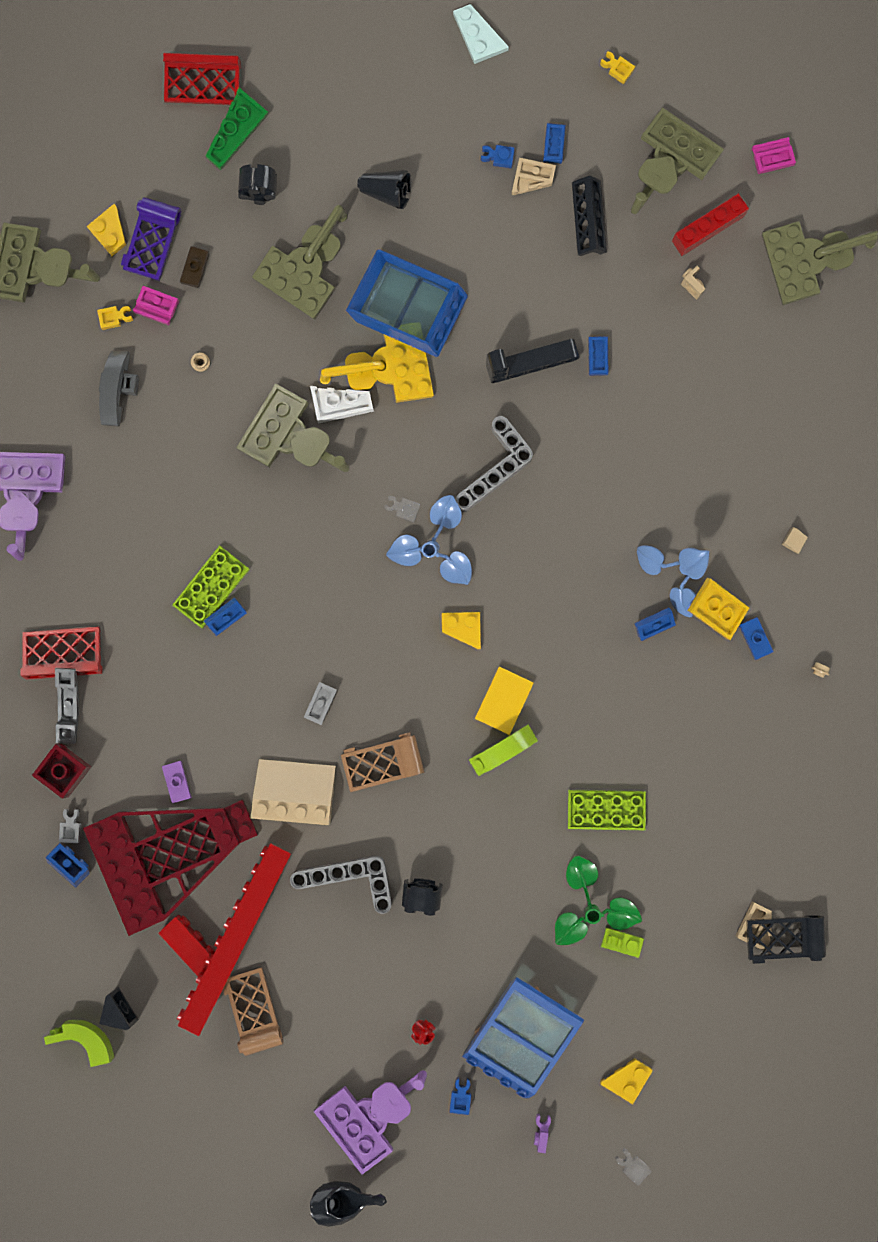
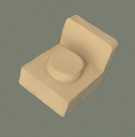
(692, 285)

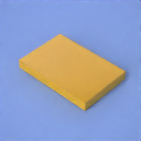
(718, 608)
(504, 700)

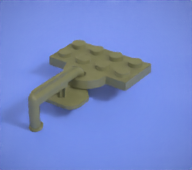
(676, 151)
(28, 265)
(797, 266)
(301, 281)
(279, 429)

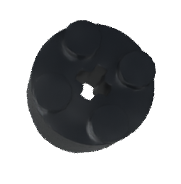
(257, 183)
(421, 896)

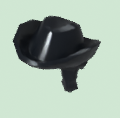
(340, 1202)

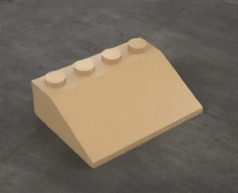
(293, 792)

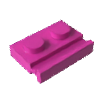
(773, 155)
(156, 305)

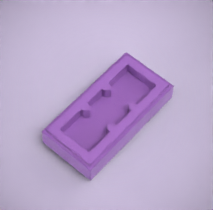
(176, 781)

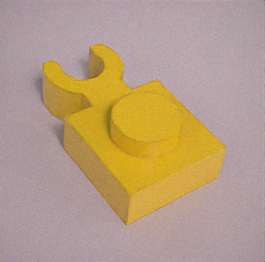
(619, 69)
(111, 317)

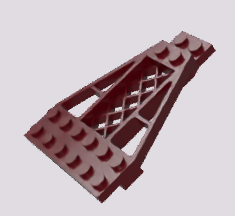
(124, 864)

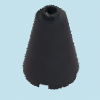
(387, 187)

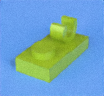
(622, 942)

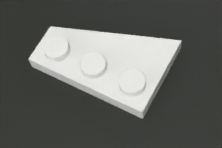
(339, 404)

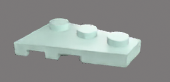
(478, 35)

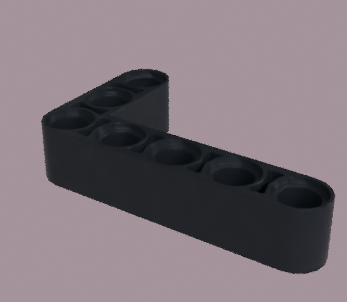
(505, 368)

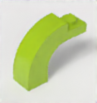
(503, 750)
(87, 1034)

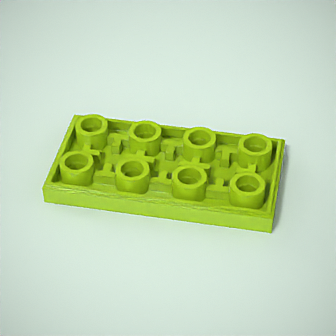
(211, 586)
(606, 810)

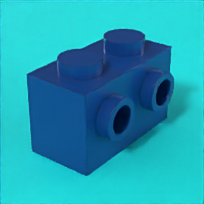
(67, 865)

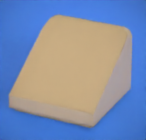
(794, 540)

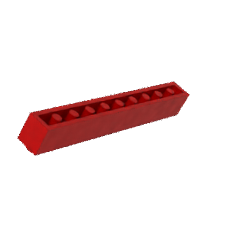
(234, 939)

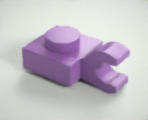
(541, 1137)

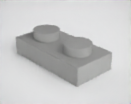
(320, 703)

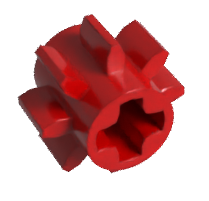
(423, 1032)

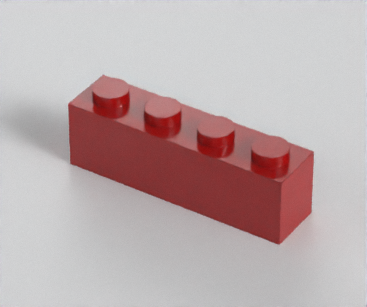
(710, 224)
(187, 943)

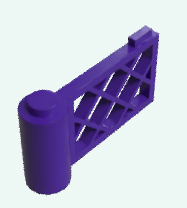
(158, 214)

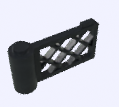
(811, 932)

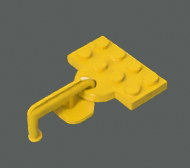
(405, 370)

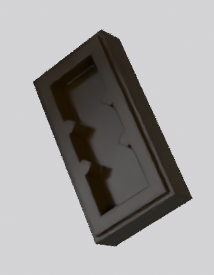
(194, 267)

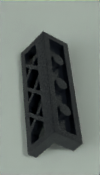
(593, 214)

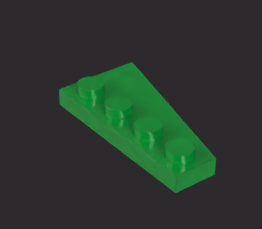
(240, 122)

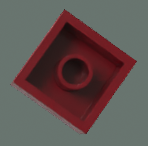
(61, 771)

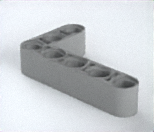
(498, 470)
(348, 874)

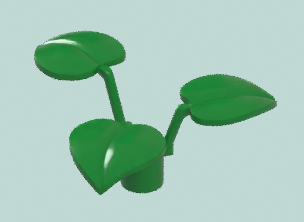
(621, 914)

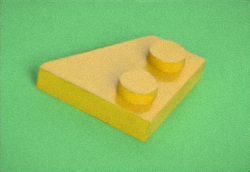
(108, 230)
(463, 627)
(628, 1080)

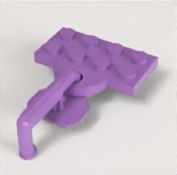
(29, 476)
(360, 1123)

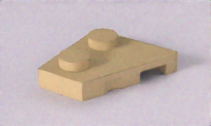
(532, 176)
(756, 912)

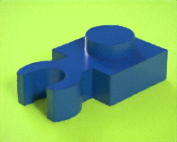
(501, 155)
(460, 1099)

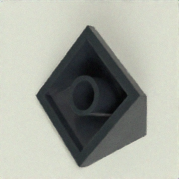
(117, 1011)

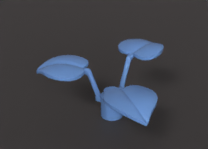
(407, 551)
(692, 564)

